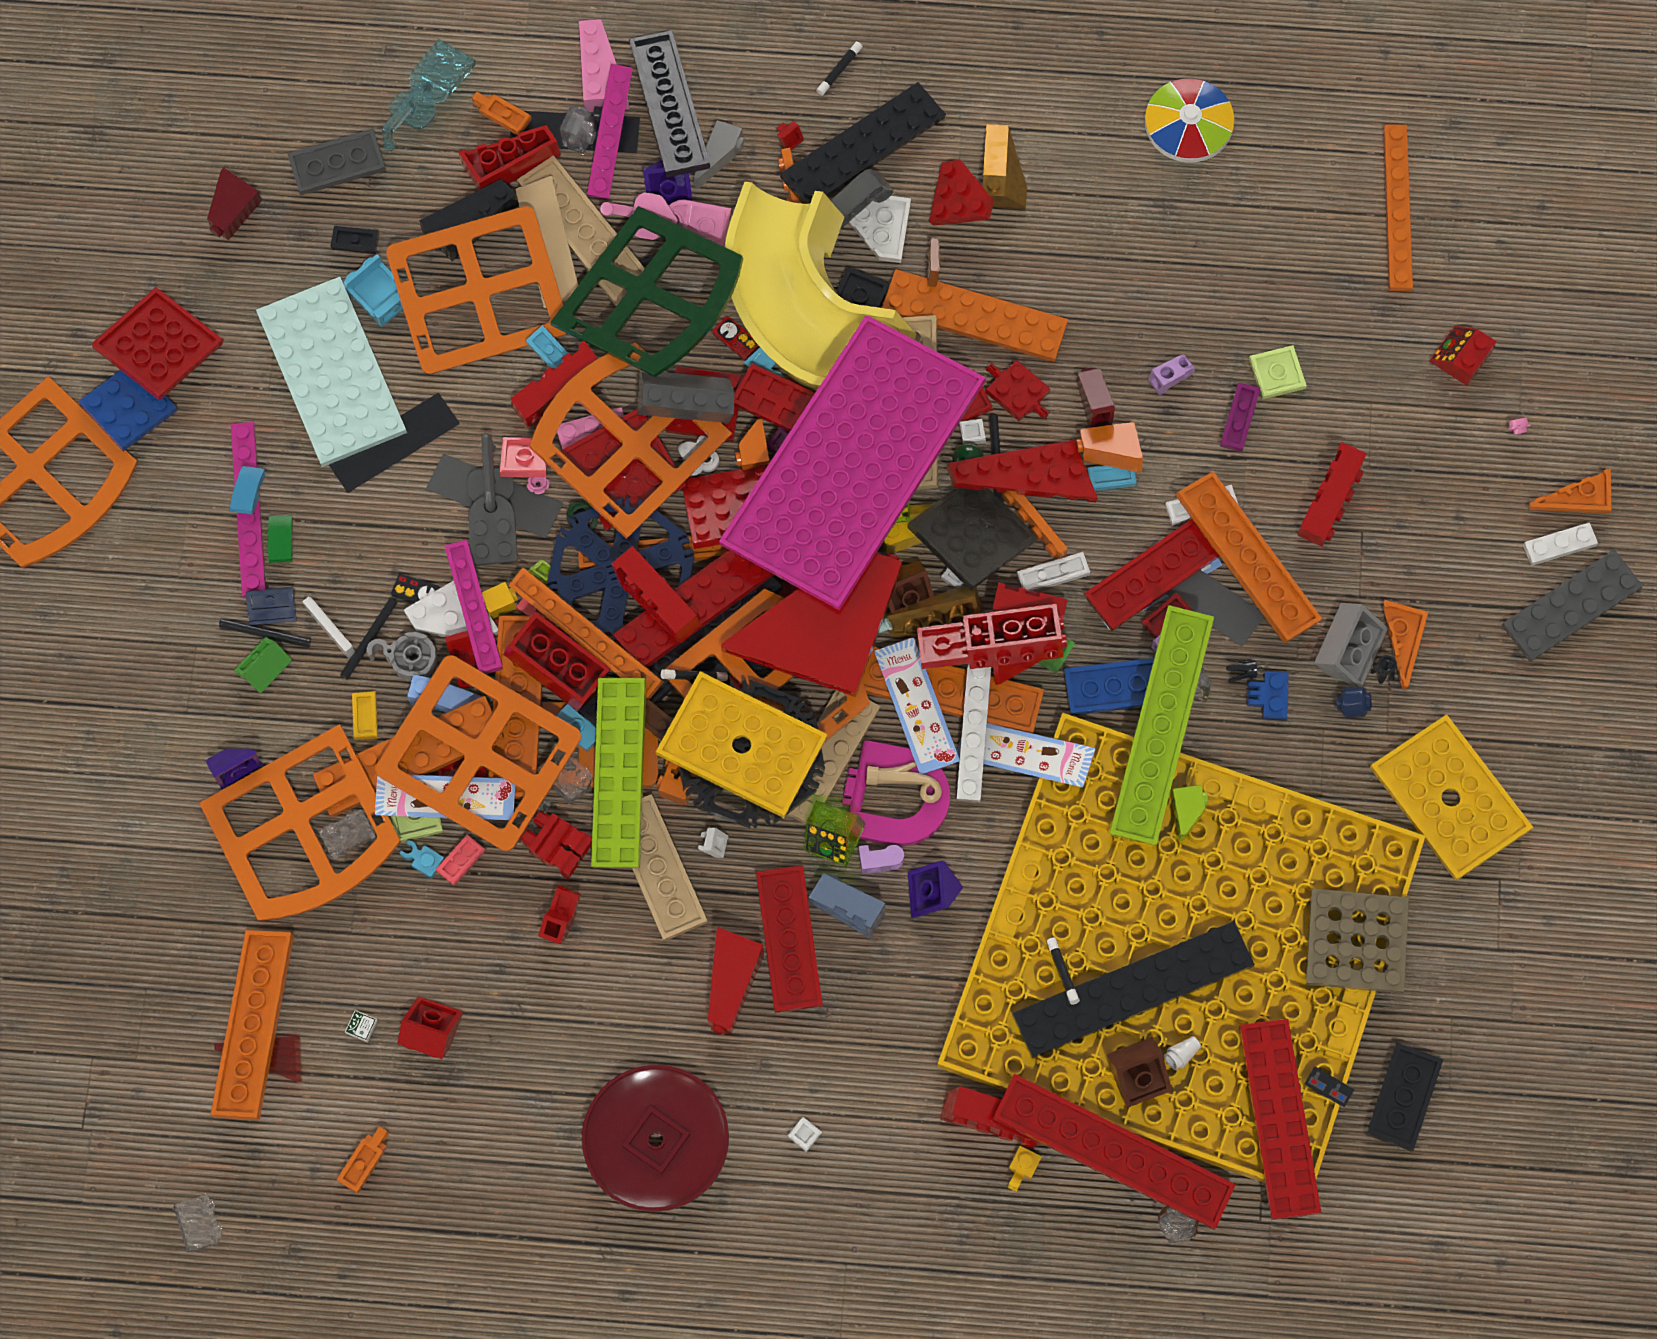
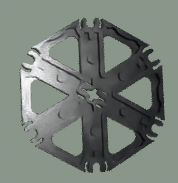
(707, 790)

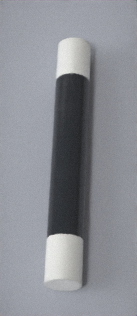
(838, 69)
(691, 675)
(1063, 971)

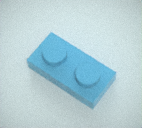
(546, 347)

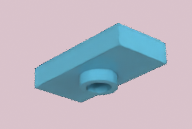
(587, 730)

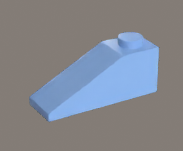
(450, 700)

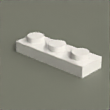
(1560, 544)

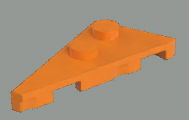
(1587, 496)
(1405, 633)

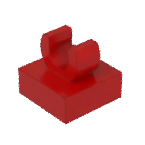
(790, 135)

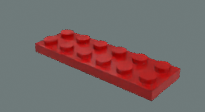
(1151, 575)
(789, 939)

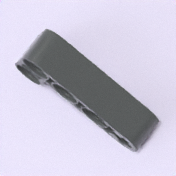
(860, 192)

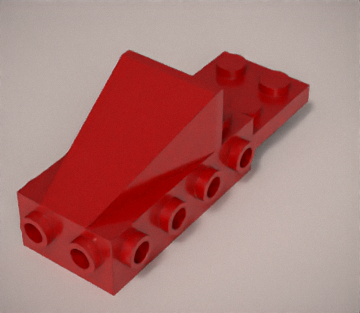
(998, 639)

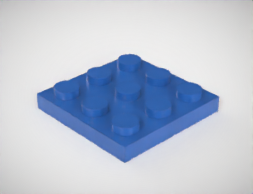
(126, 409)

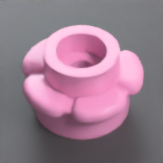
(1519, 426)
(538, 489)

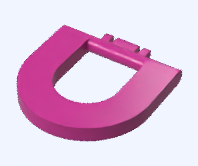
(889, 830)

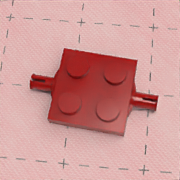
(1018, 390)

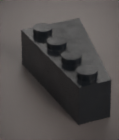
(483, 203)

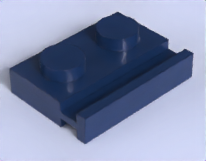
(271, 605)

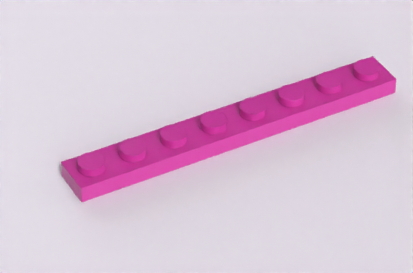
(249, 526)

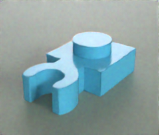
(762, 360)
(424, 861)

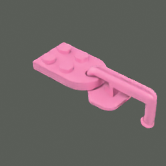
(701, 218)

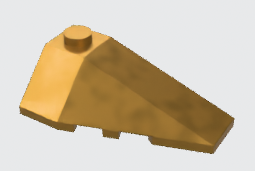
(1002, 169)
(934, 611)

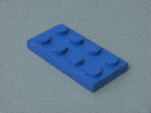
(1107, 686)

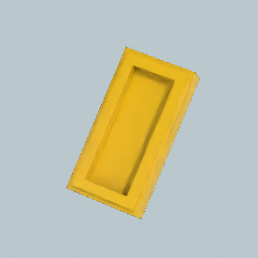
(365, 715)

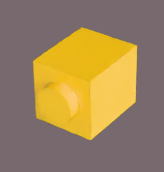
(499, 600)

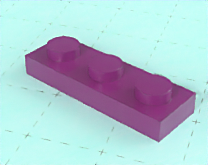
(1240, 417)

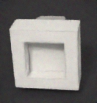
(714, 843)

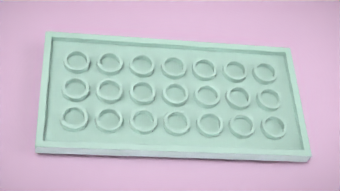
(331, 371)

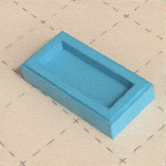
(1110, 478)

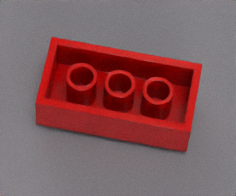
(556, 661)

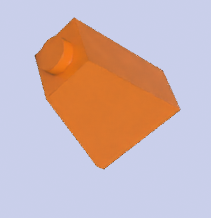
(1111, 446)

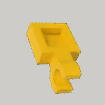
(1023, 1165)

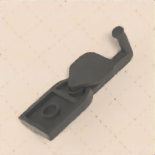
(491, 515)

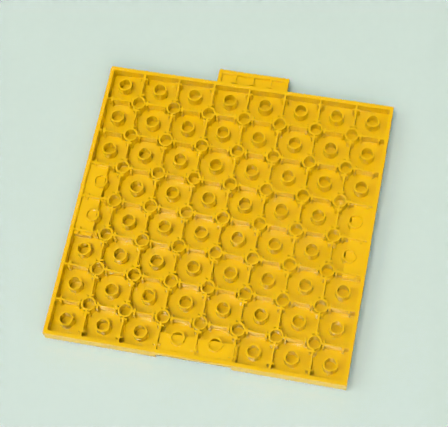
(1126, 900)

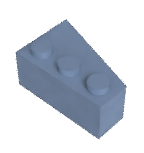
(847, 904)

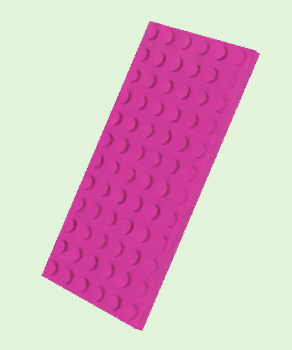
(852, 462)

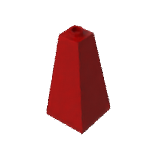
(733, 974)

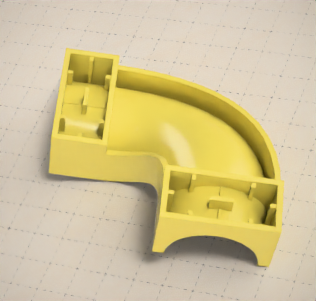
(785, 286)

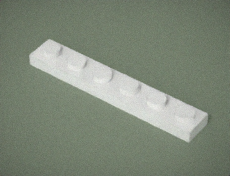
(973, 734)

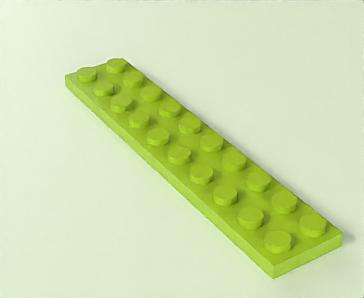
(1162, 725)

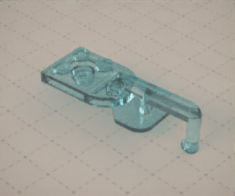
(430, 83)

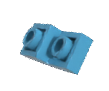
(246, 490)

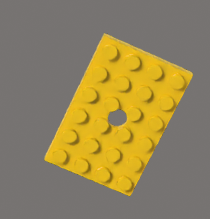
(719, 714)
(1443, 761)

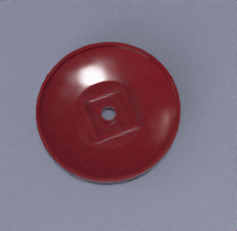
(650, 1103)

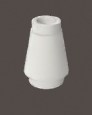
(1181, 1053)

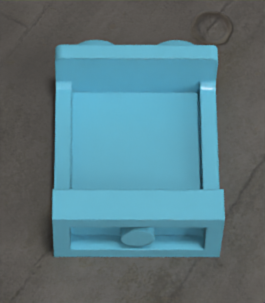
(375, 290)

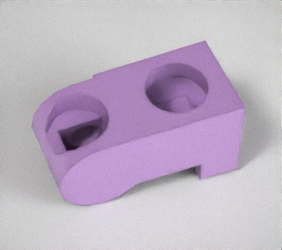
(1170, 373)
(880, 860)

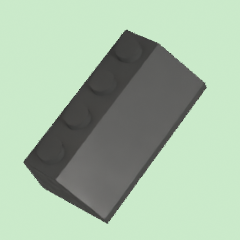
(686, 397)

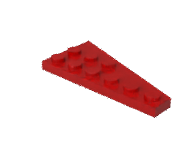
(1031, 471)

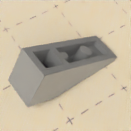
(721, 149)

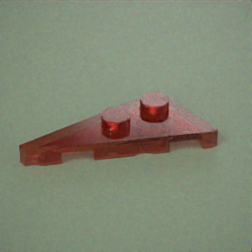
(284, 1059)

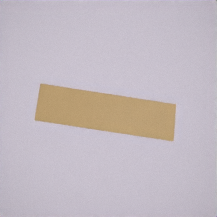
(543, 200)

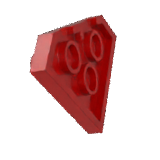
(959, 196)

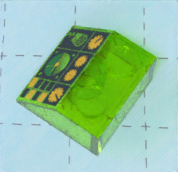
(832, 833)

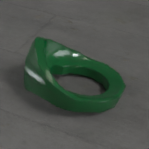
(577, 505)

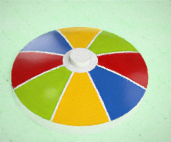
(1189, 120)

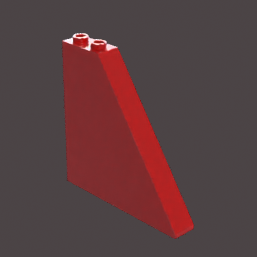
(818, 640)

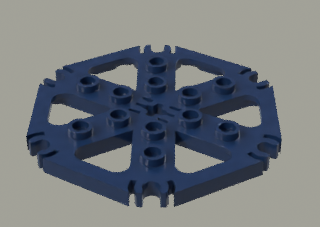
(602, 555)

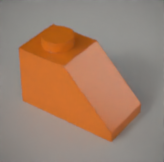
(753, 448)

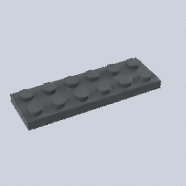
(1572, 605)

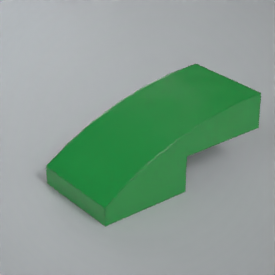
(280, 539)

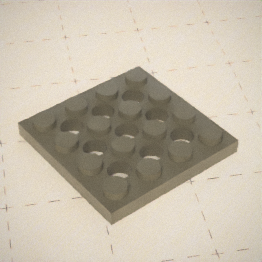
(1343, 975)

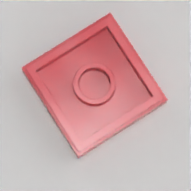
(520, 460)

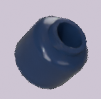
(1354, 702)

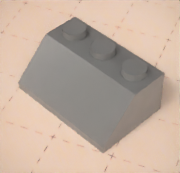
(1351, 644)

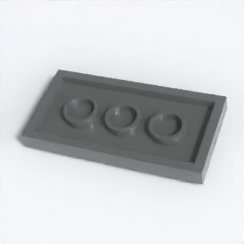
(336, 162)

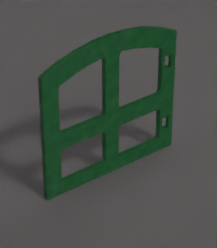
(643, 288)

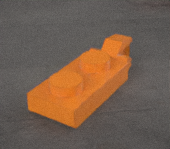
(502, 112)
(363, 1160)

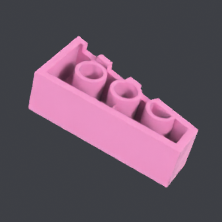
(595, 62)

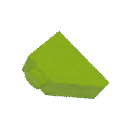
(1188, 808)

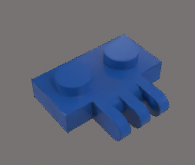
(1270, 695)

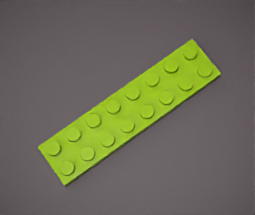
(619, 773)

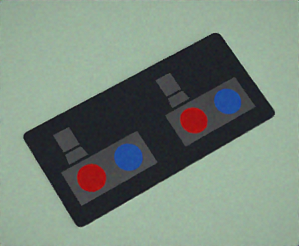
(1329, 1086)

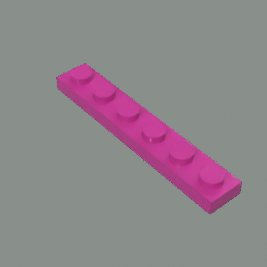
(609, 132)
(473, 607)

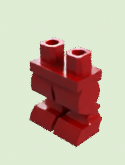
(551, 840)

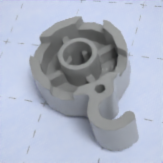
(405, 646)

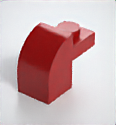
(460, 647)
(561, 915)

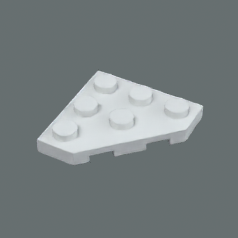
(884, 227)
(440, 613)

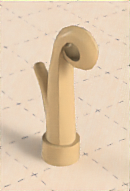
(900, 775)

